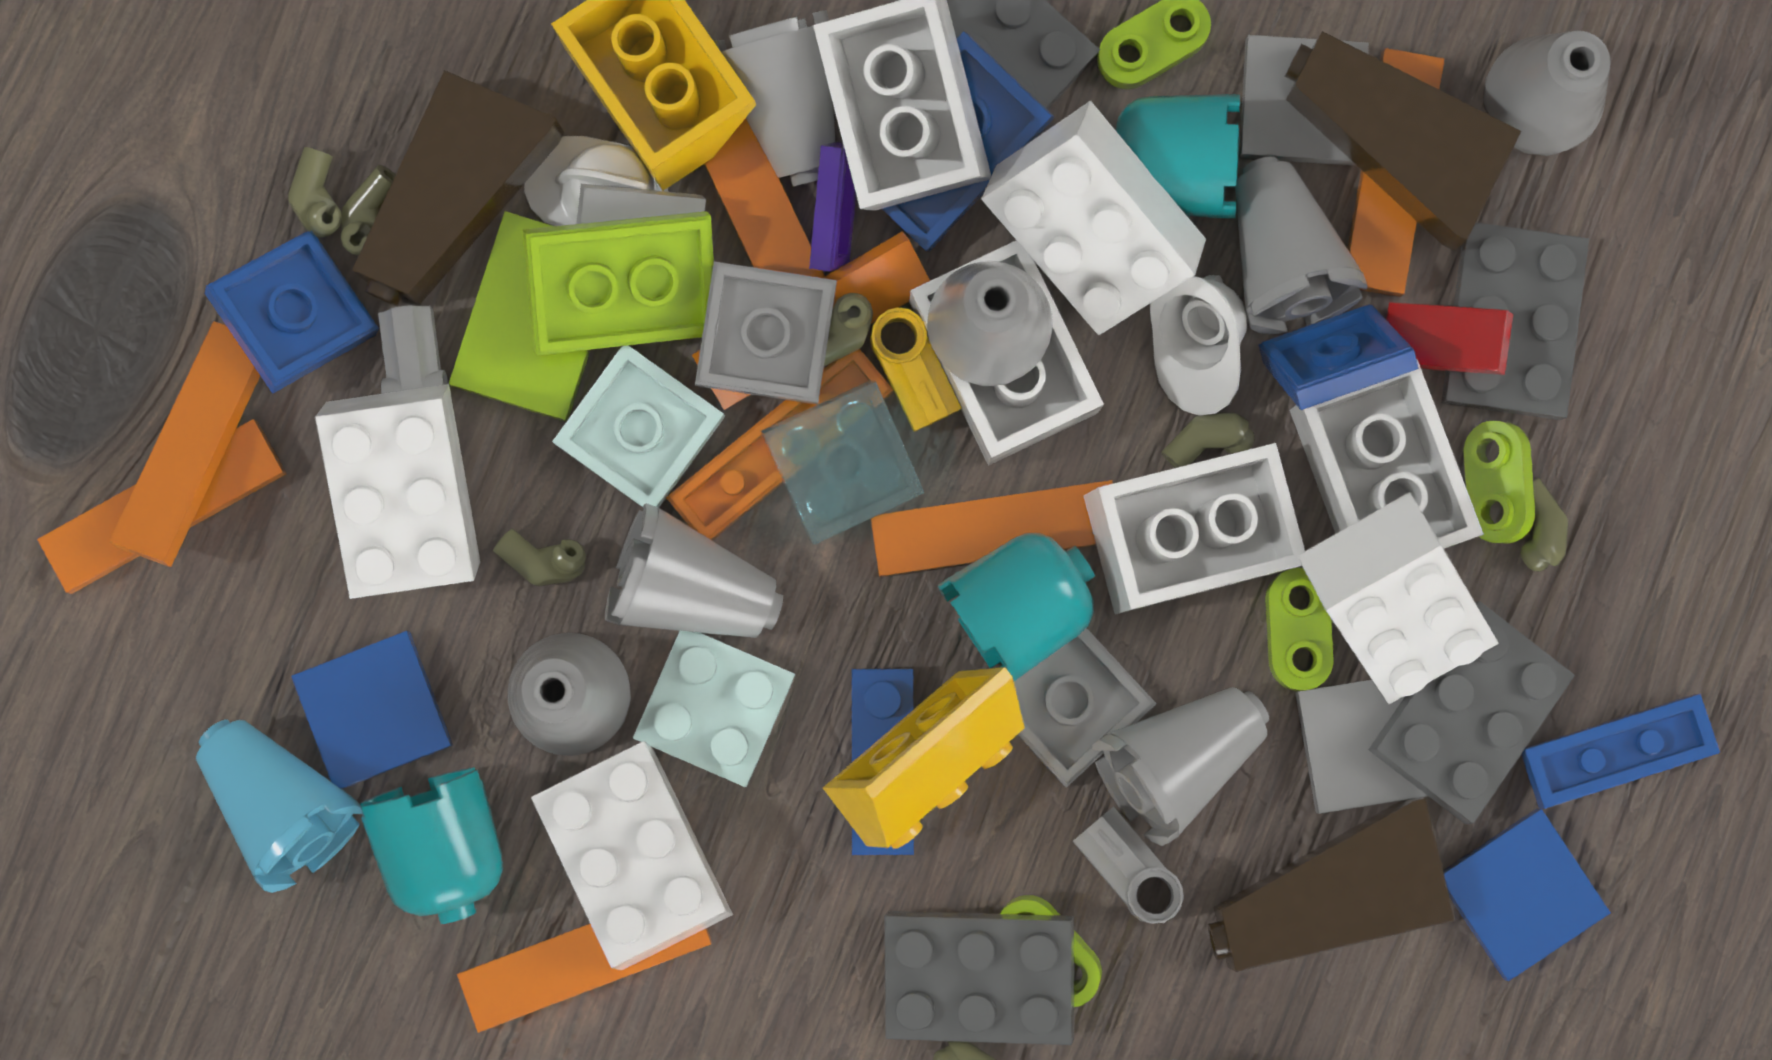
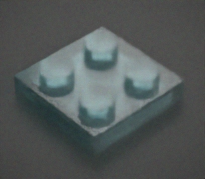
(842, 462)

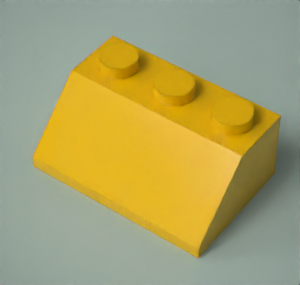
(657, 80)
(928, 757)

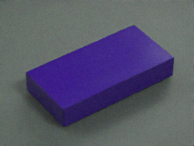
(833, 210)

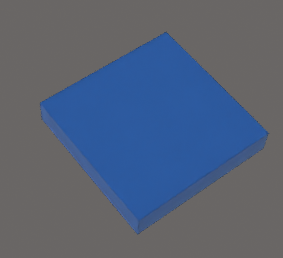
(291, 311)
(1337, 356)
(372, 710)
(1523, 894)

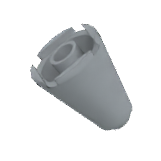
(1550, 90)
(791, 93)
(1290, 251)
(985, 343)
(688, 582)
(593, 700)
(1180, 759)

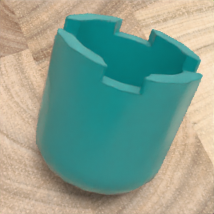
(1187, 148)
(1022, 601)
(436, 846)

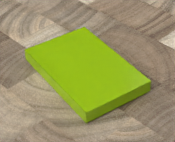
(618, 281)
(498, 342)

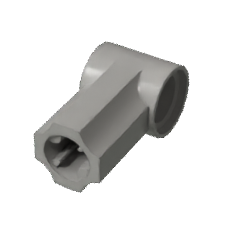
(410, 349)
(1127, 861)

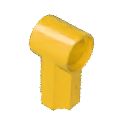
(915, 375)

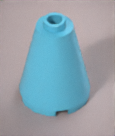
(274, 803)

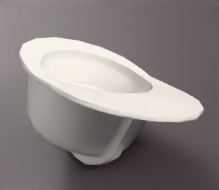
(556, 183)
(1199, 343)

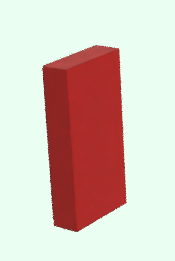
(1454, 336)

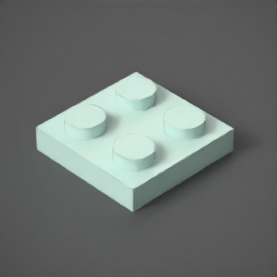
(638, 428)
(714, 706)

